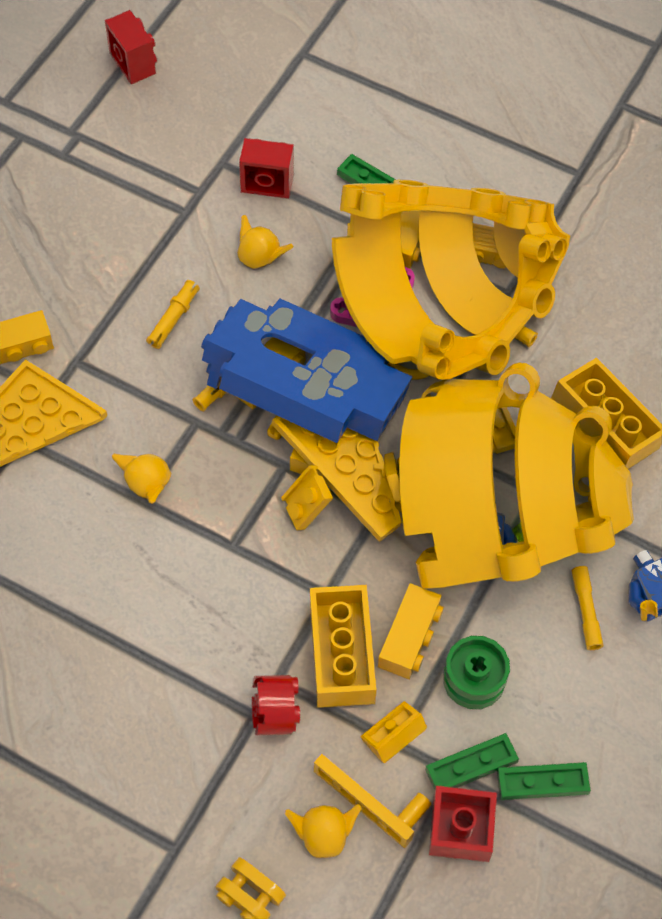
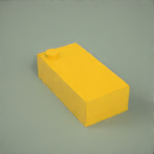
(634, 429)
(342, 646)

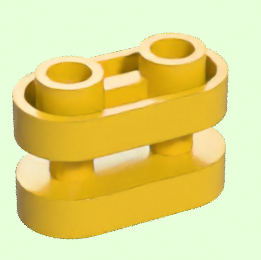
(231, 893)

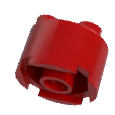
(274, 705)

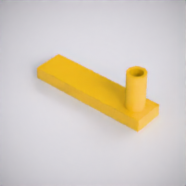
(395, 826)

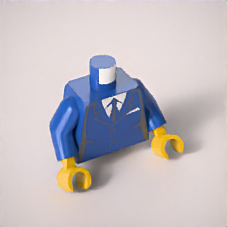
(646, 587)

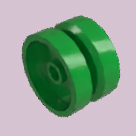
(476, 672)

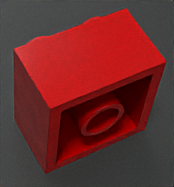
(131, 46)
(266, 168)
(463, 824)

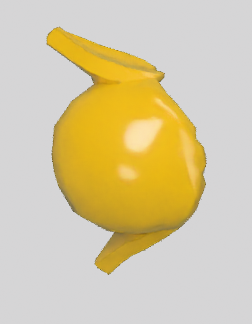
(258, 245)
(144, 474)
(324, 829)

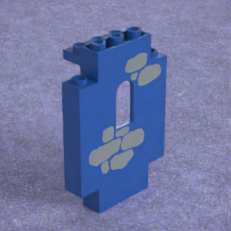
(336, 390)

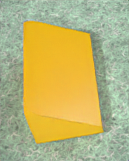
(394, 731)

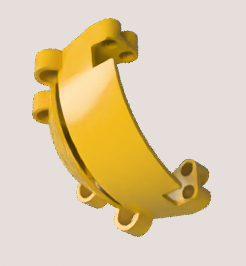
(380, 294)
(451, 484)

